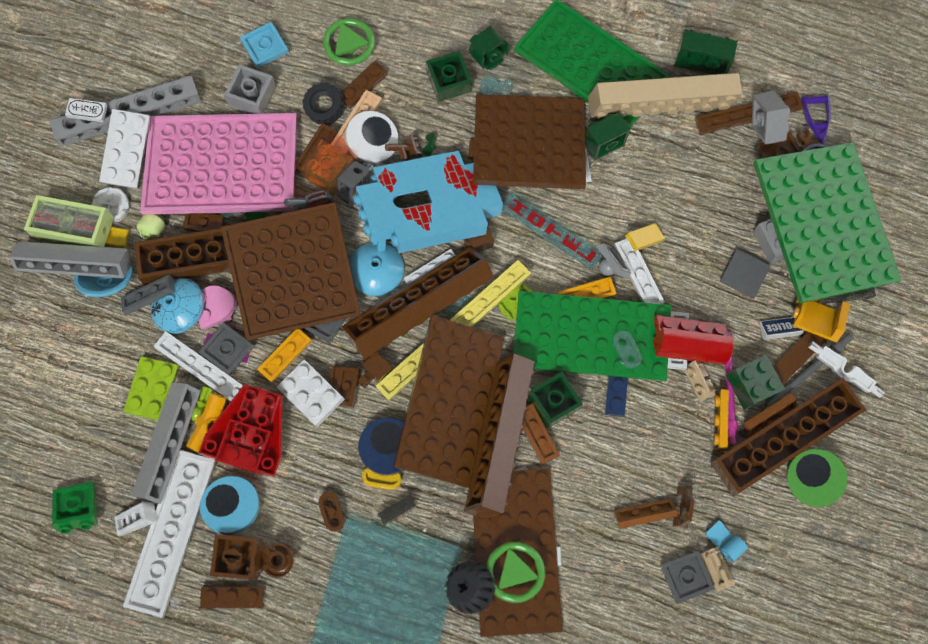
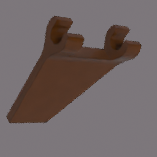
(686, 507)

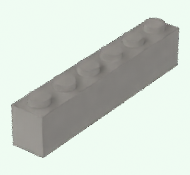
(70, 259)
(165, 443)

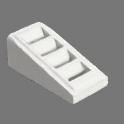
(144, 510)

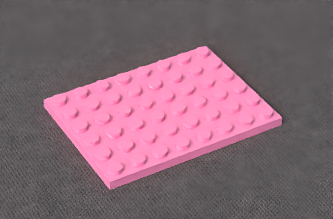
(219, 163)

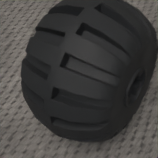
(470, 587)

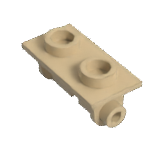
(696, 373)
(717, 569)

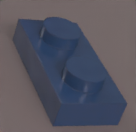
(616, 396)

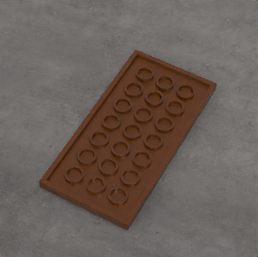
(448, 402)
(531, 522)

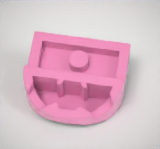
(218, 306)

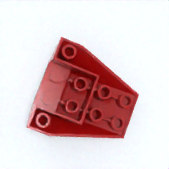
(248, 432)

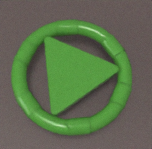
(348, 41)
(516, 571)

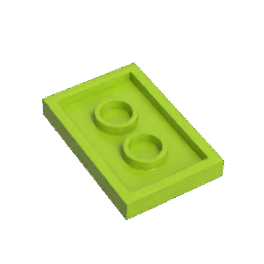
(150, 388)

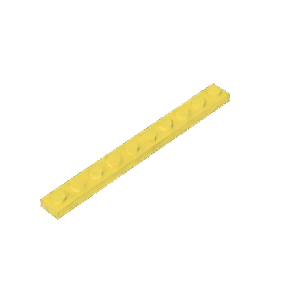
(468, 316)

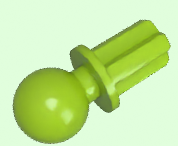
(201, 402)

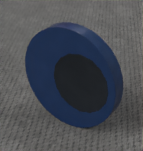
(379, 446)

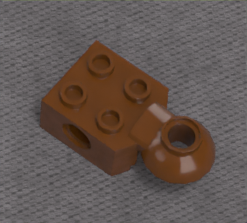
(248, 557)

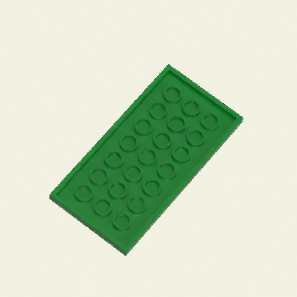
(582, 53)
(578, 334)

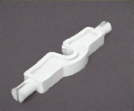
(837, 364)

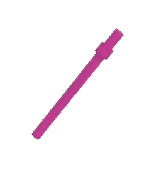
(732, 423)

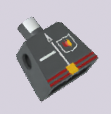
(353, 176)

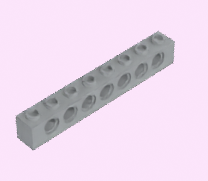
(153, 107)

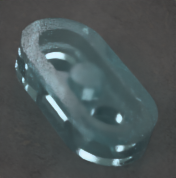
(629, 349)

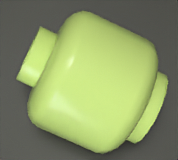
(151, 226)

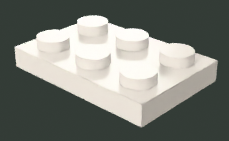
(310, 393)

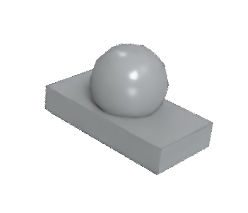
(612, 262)

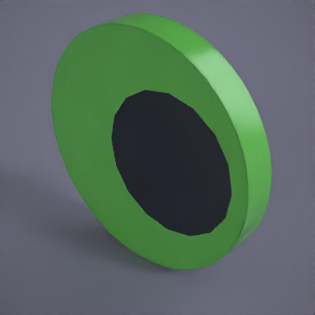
(817, 478)

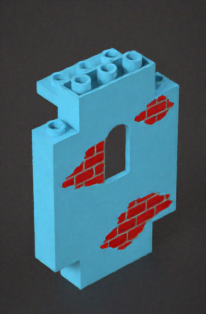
(455, 211)

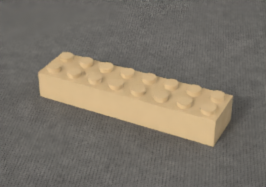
(665, 95)

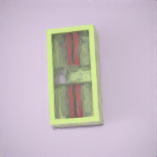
(68, 222)

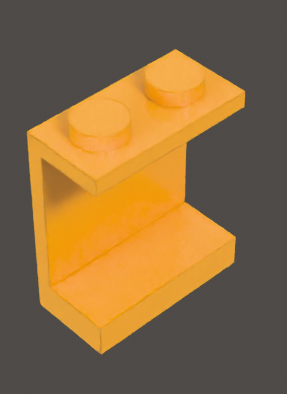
(821, 319)

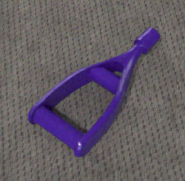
(817, 126)

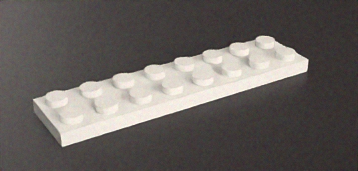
(169, 535)

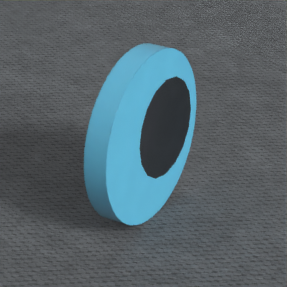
(229, 505)

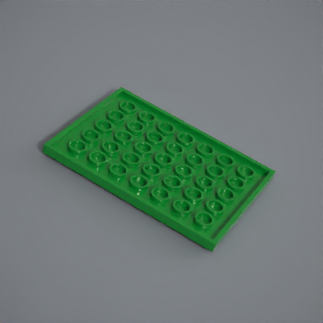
(826, 222)

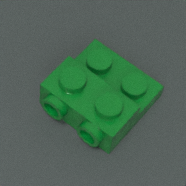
(74, 508)

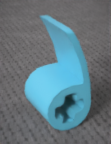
(730, 546)

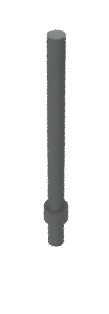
(836, 347)

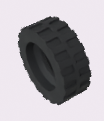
(317, 91)

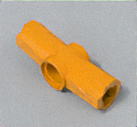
(206, 419)

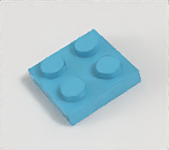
(264, 44)

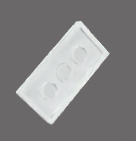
(125, 149)

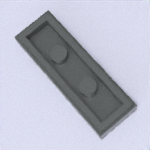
(147, 294)

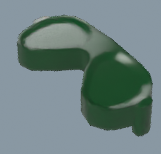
(428, 149)

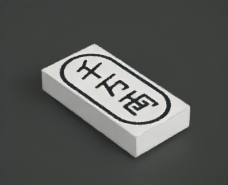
(86, 110)

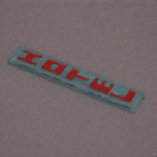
(551, 231)

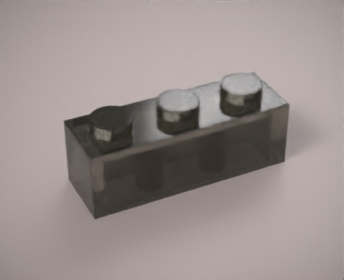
(397, 510)

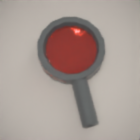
(312, 200)

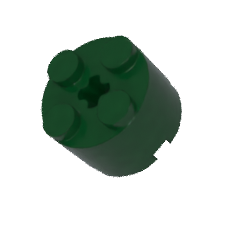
(488, 48)

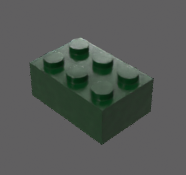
(705, 53)

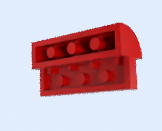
(692, 340)

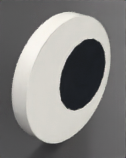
(368, 135)

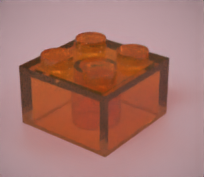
(325, 166)

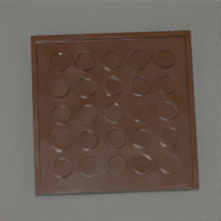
(529, 142)
(290, 271)

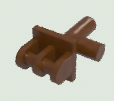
(406, 150)

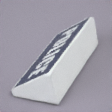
(779, 328)

